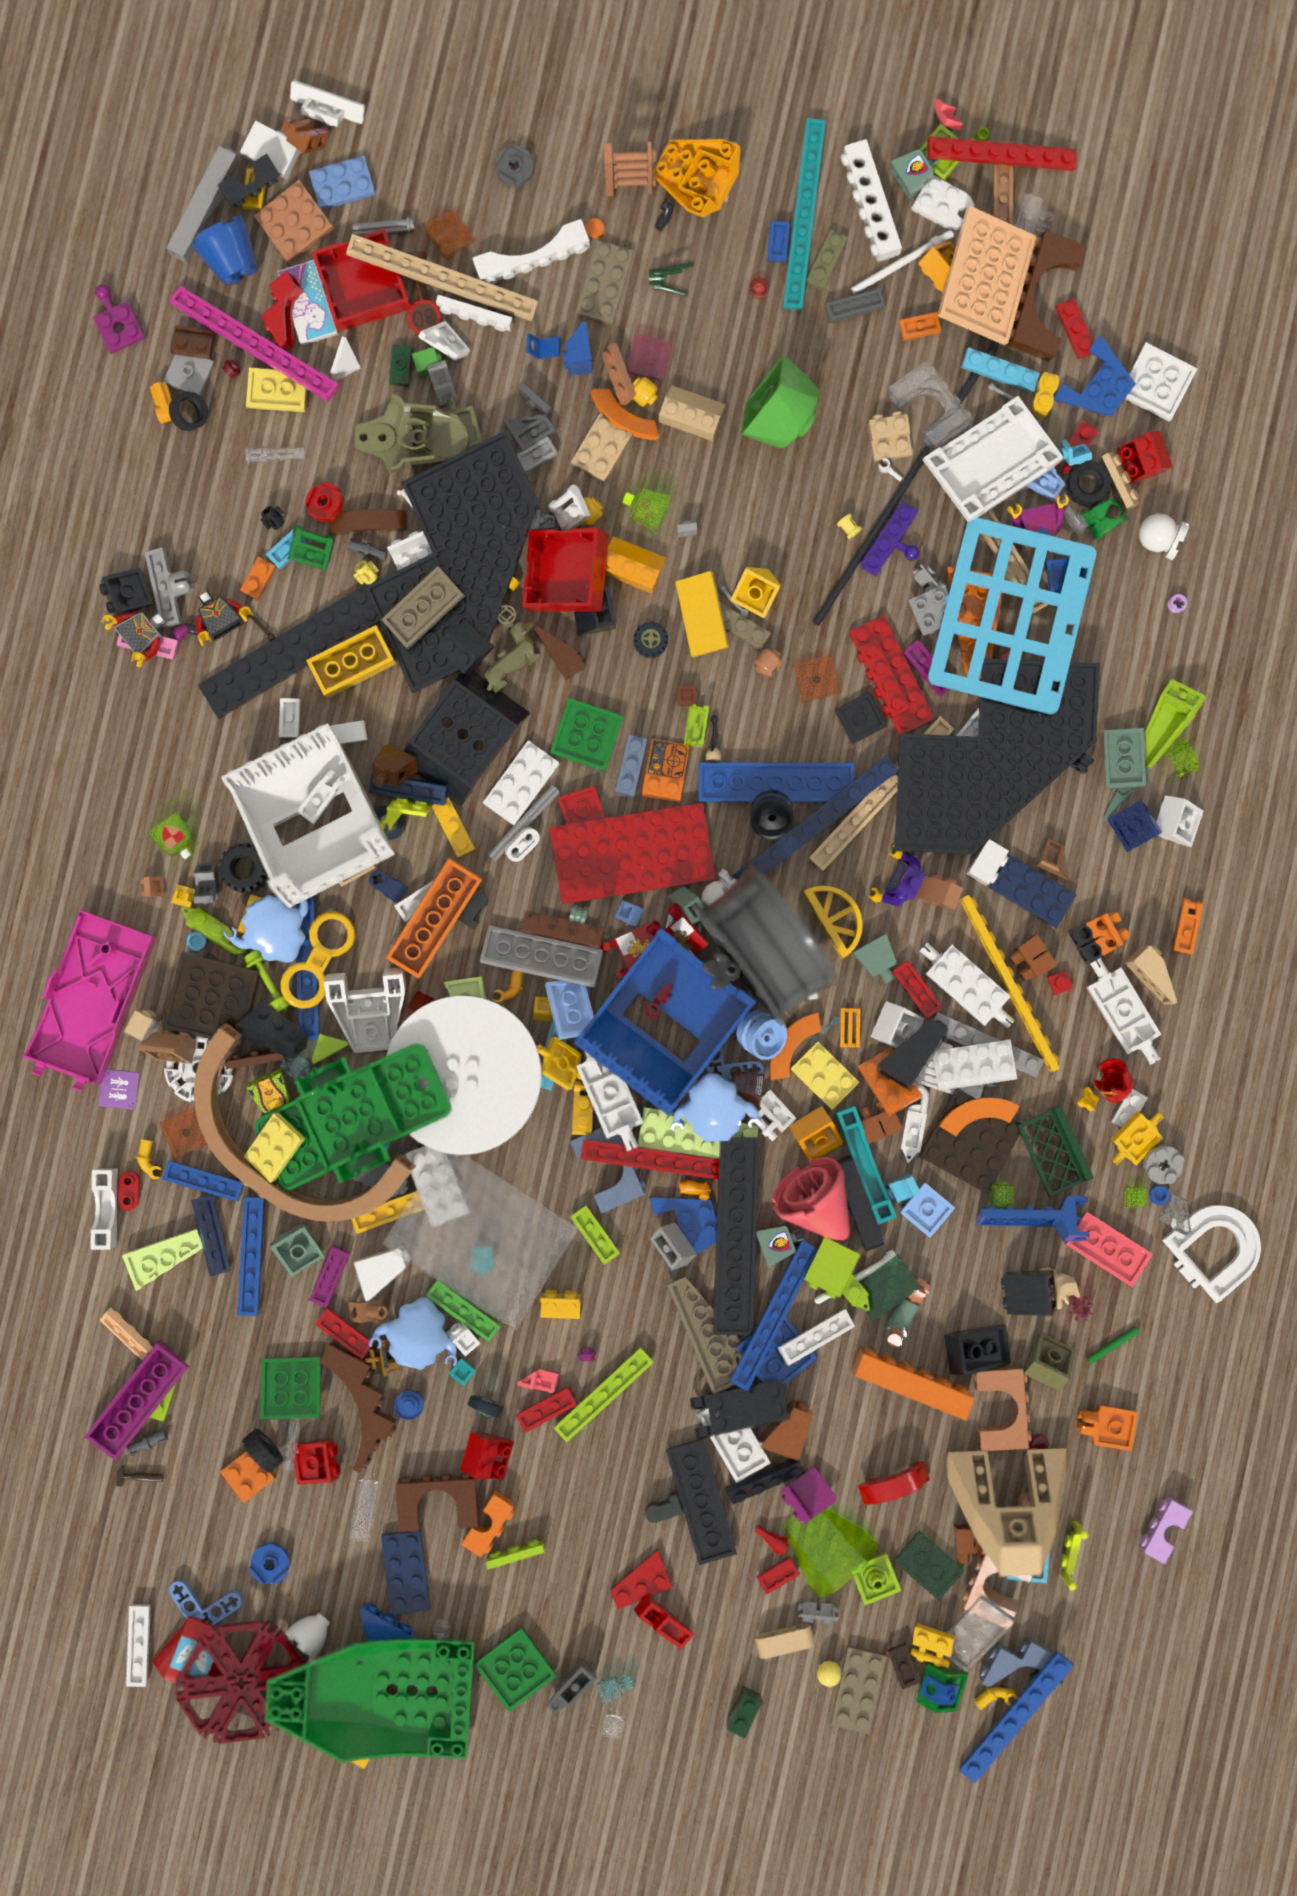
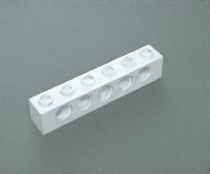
(860, 153)

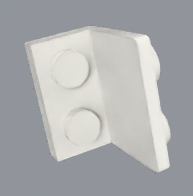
(409, 549)

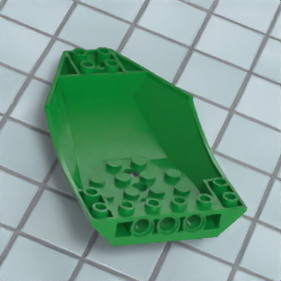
(354, 1718)

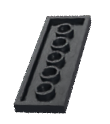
(701, 1501)

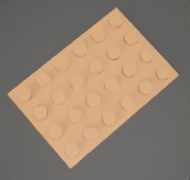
(987, 275)

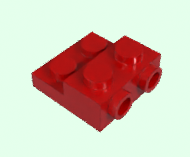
(317, 1462)

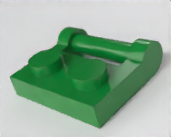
(310, 554)

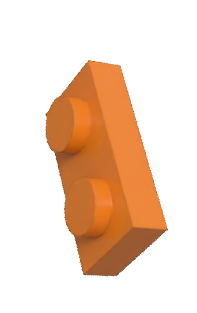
(919, 326)
(258, 578)

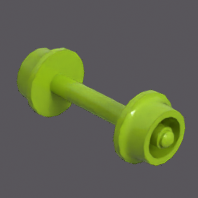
(255, 959)

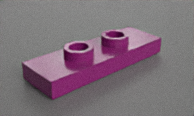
(329, 1276)

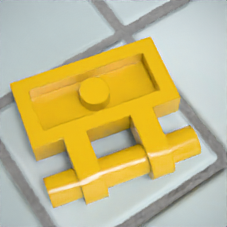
(933, 1640)

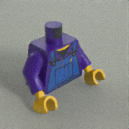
(904, 881)

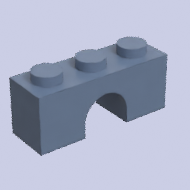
(631, 766)

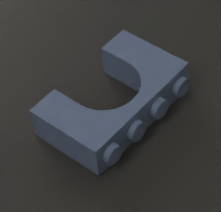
(629, 1185)

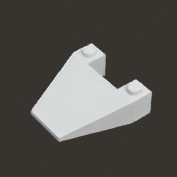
(367, 1015)

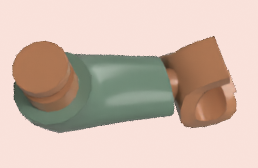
(903, 1314)

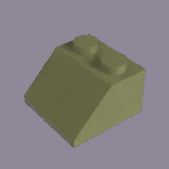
(1050, 1362)

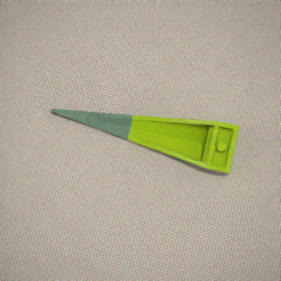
(1170, 718)

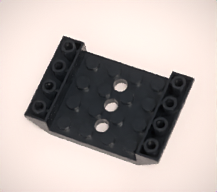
(486, 717)

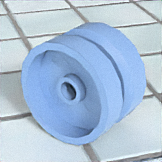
(761, 1035)

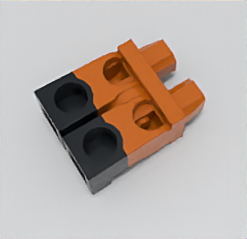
(1103, 931)

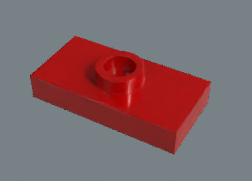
(778, 1575)

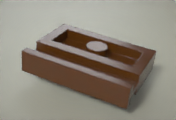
(192, 342)

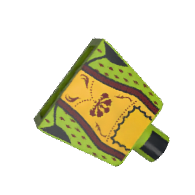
(270, 1091)

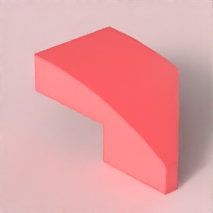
(945, 115)
(541, 1380)

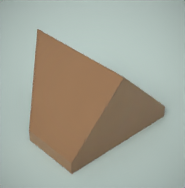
(1053, 859)

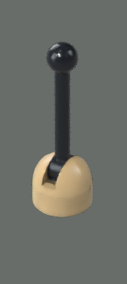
(713, 753)

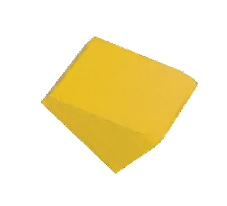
(542, 1009)

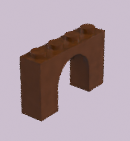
(461, 1488)

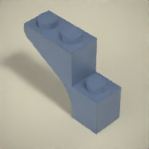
(1004, 1661)

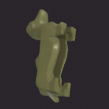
(515, 658)

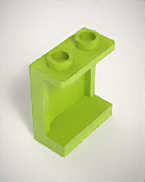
(831, 1268)

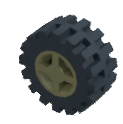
(652, 633)

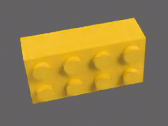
(351, 662)

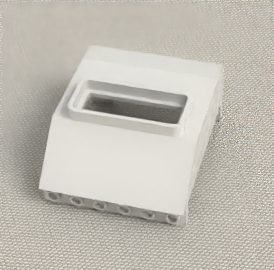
(274, 790)

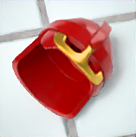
(1116, 1080)

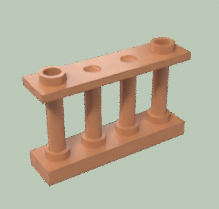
(624, 170)

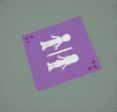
(119, 1089)

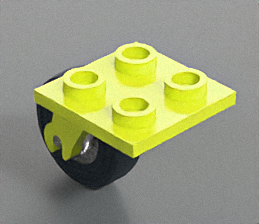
(393, 815)

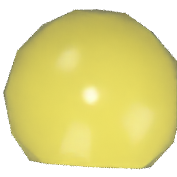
(829, 1673)

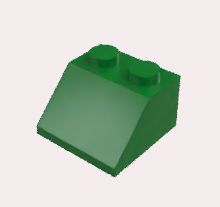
(945, 1676)

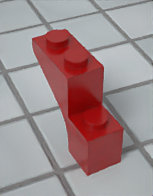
(279, 317)

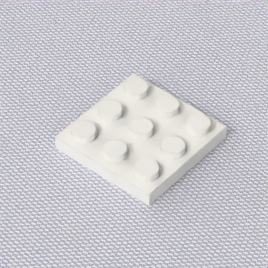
(1159, 381)

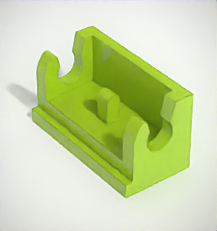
(696, 725)

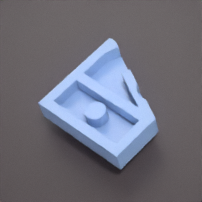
(1048, 484)

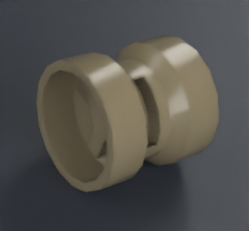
(509, 616)

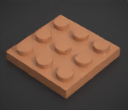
(294, 221)

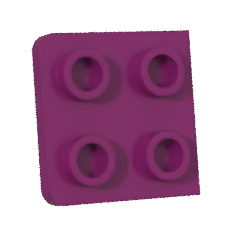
(808, 1495)

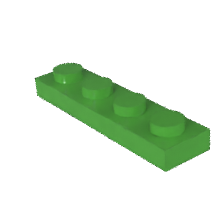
(463, 1311)

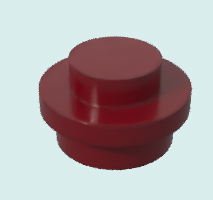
(231, 368)
(1039, 1441)

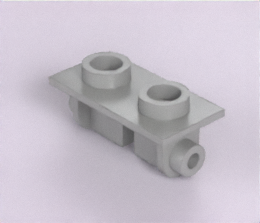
(926, 576)
(810, 1612)

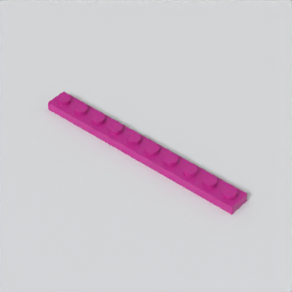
(254, 343)

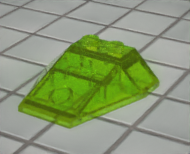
(829, 1550)

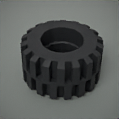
(228, 865)

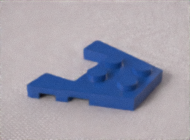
(1107, 387)
(694, 1218)

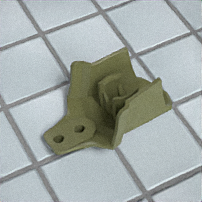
(412, 434)

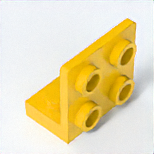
(560, 1305)

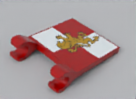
(681, 930)
(630, 947)

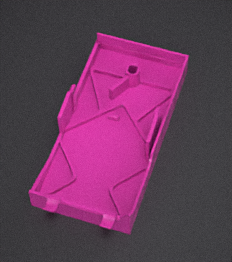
(89, 998)

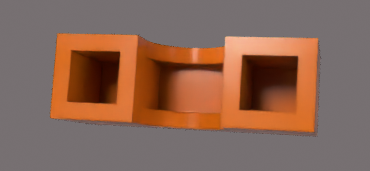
(480, 1539)

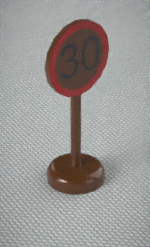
(422, 313)

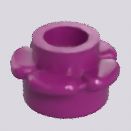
(586, 1355)

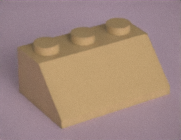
(691, 413)

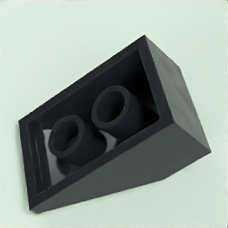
(977, 1349)

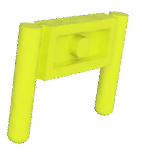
(1069, 1559)

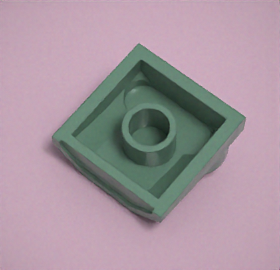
(297, 1249)

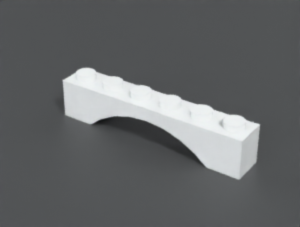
(569, 240)

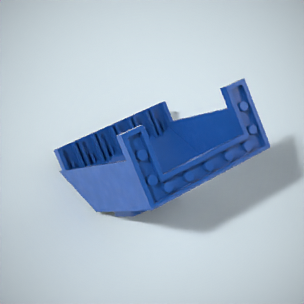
(696, 1006)

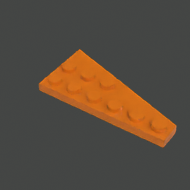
(971, 613)

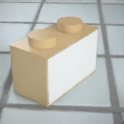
(143, 1024)

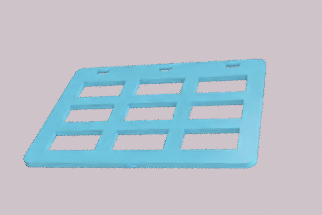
(1060, 645)

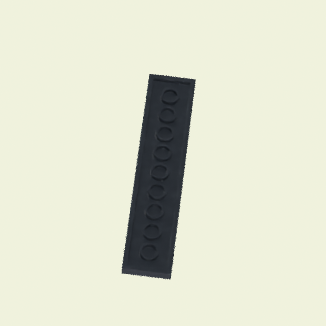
(288, 653)
(736, 1236)

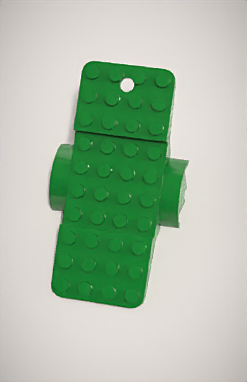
(358, 1112)

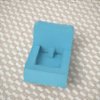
(1076, 454)

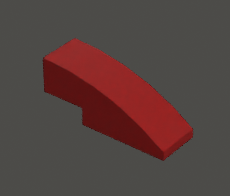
(663, 1621)

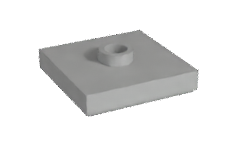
(189, 373)

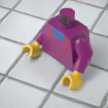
(1041, 519)

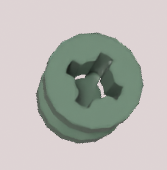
(579, 913)

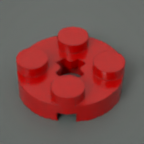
(333, 506)

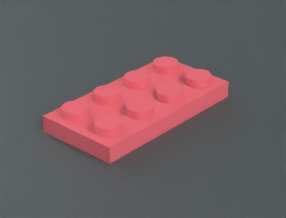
(1111, 1250)

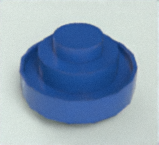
(409, 1404)

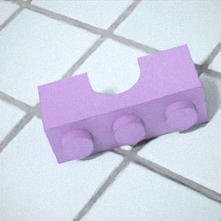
(1169, 1514)

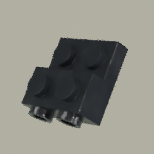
(125, 592)

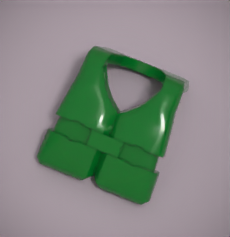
(1099, 521)

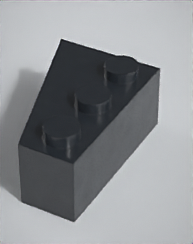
(272, 1030)

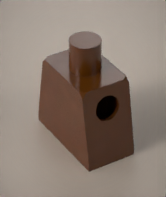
(393, 767)

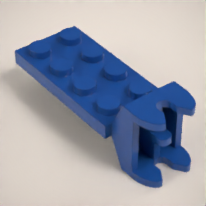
(1063, 1219)

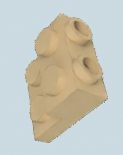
(890, 436)

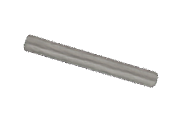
(525, 821)

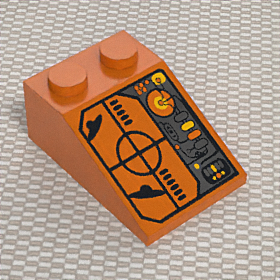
(665, 770)

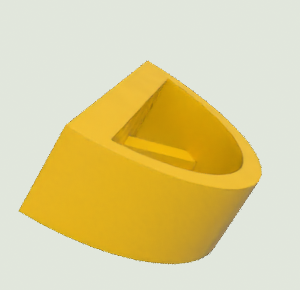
(822, 915)

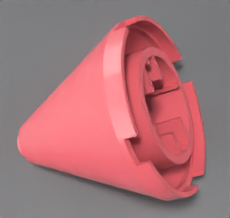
(815, 1199)

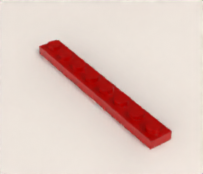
(1001, 153)
(649, 1159)

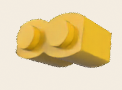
(1044, 395)

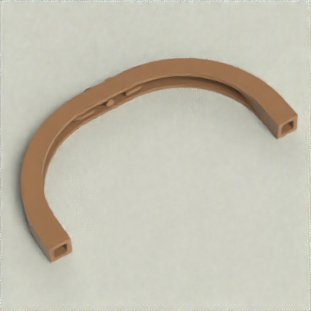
(233, 1158)

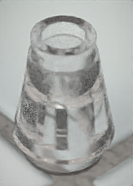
(1076, 522)

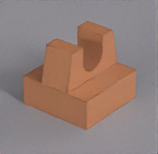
(153, 886)

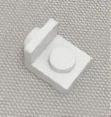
(463, 1338)

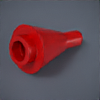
(776, 1542)

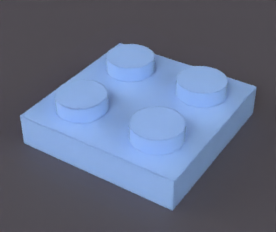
(927, 1210)

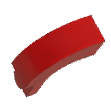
(894, 1486)

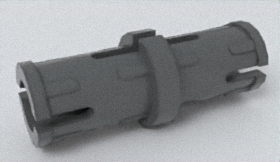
(367, 550)
(147, 1442)

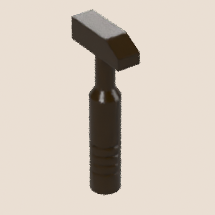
(137, 1477)

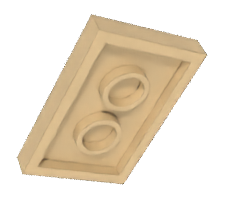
(601, 448)

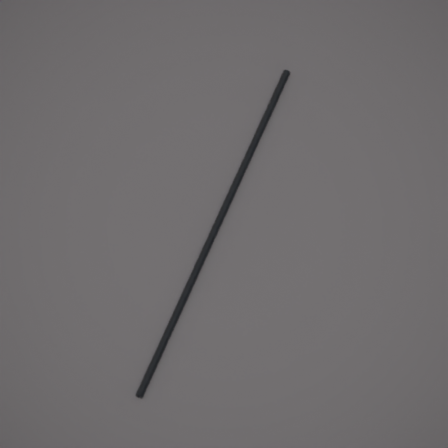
(890, 507)

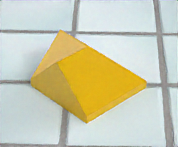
(756, 590)

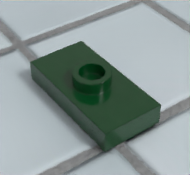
(400, 365)

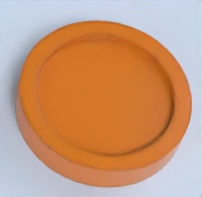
(594, 228)

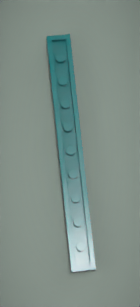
(804, 214)

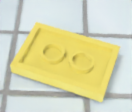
(274, 391)
(824, 1075)
(274, 1147)

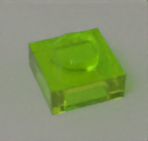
(1135, 1197)

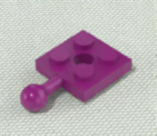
(120, 314)

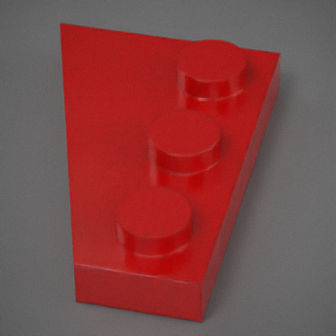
(647, 1579)

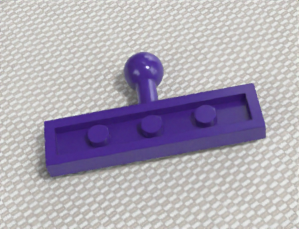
(890, 539)

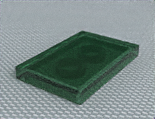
(889, 1287)
(929, 1565)

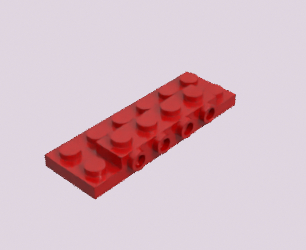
(890, 675)

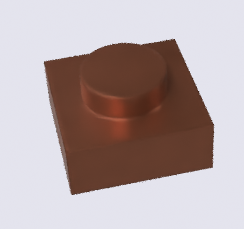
(686, 695)

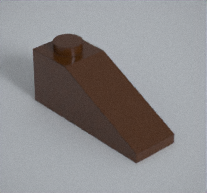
(563, 655)

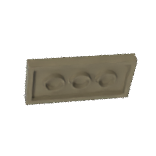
(604, 283)
(423, 607)
(858, 1689)

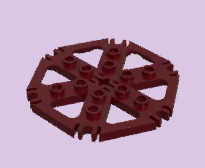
(226, 1685)

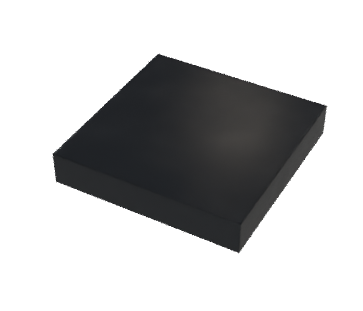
(860, 718)

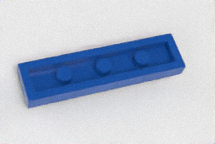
(203, 1180)

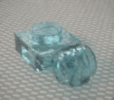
(611, 1689)

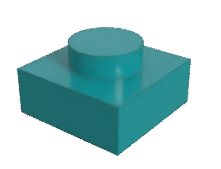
(462, 1371)

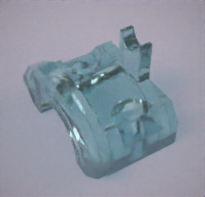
(297, 1067)

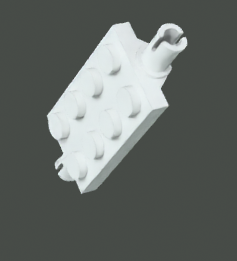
(967, 985)
(1124, 1011)
(611, 1101)

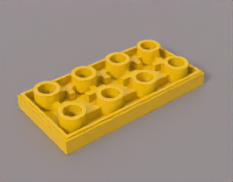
(702, 614)

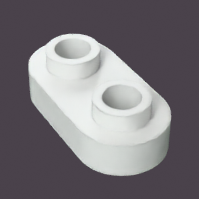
(523, 845)

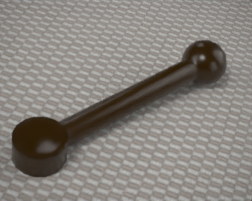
(270, 636)

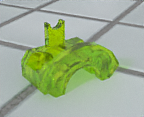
(1183, 758)

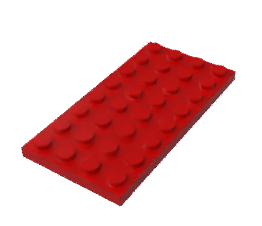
(632, 853)

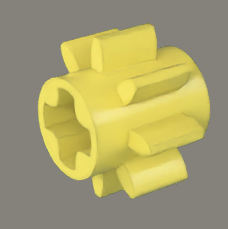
(365, 572)

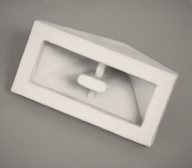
(344, 361)

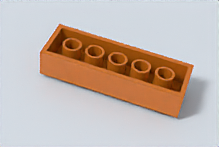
(433, 917)
(912, 1383)

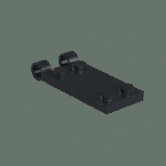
(743, 1409)

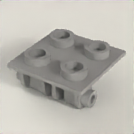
(930, 609)

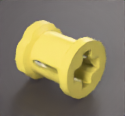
(849, 526)

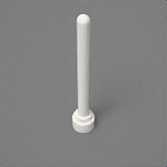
(862, 1274)

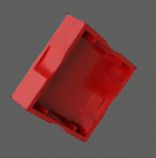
(357, 289)
(565, 570)

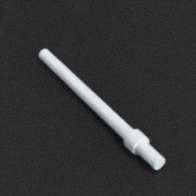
(902, 262)

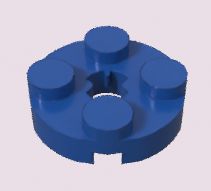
(281, 1562)

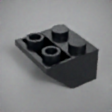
(596, 621)

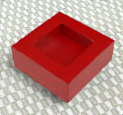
(1060, 982)

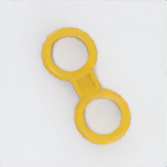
(317, 959)

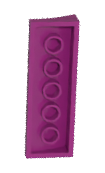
(137, 1400)

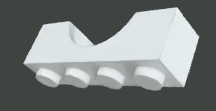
(106, 1195)

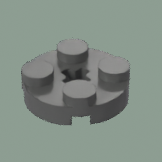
(511, 156)

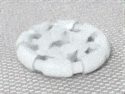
(187, 1073)

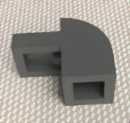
(207, 883)

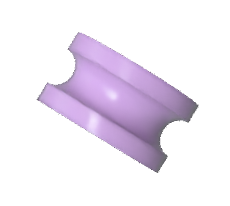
(1181, 599)

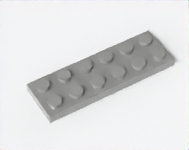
(541, 956)

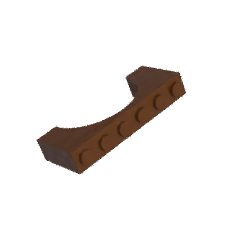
(1028, 331)

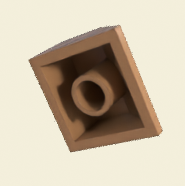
(170, 1047)

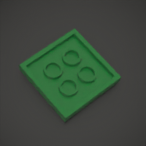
(586, 735)
(290, 1388)
(515, 1669)

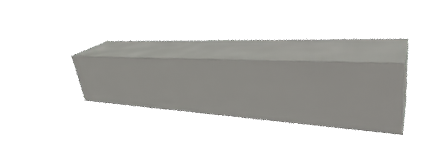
(202, 204)

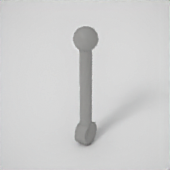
(991, 386)
(744, 612)

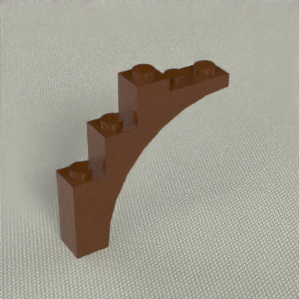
(366, 1396)

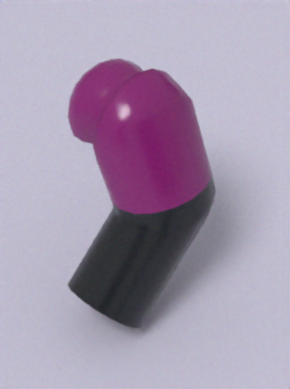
(184, 629)

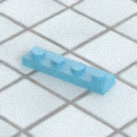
(1000, 370)

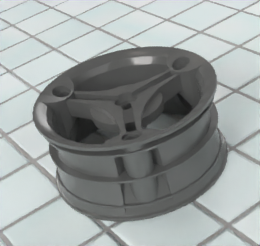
(768, 944)

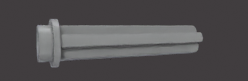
(390, 226)

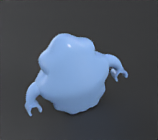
(272, 929)
(714, 1109)
(417, 1335)

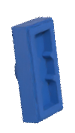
(778, 241)

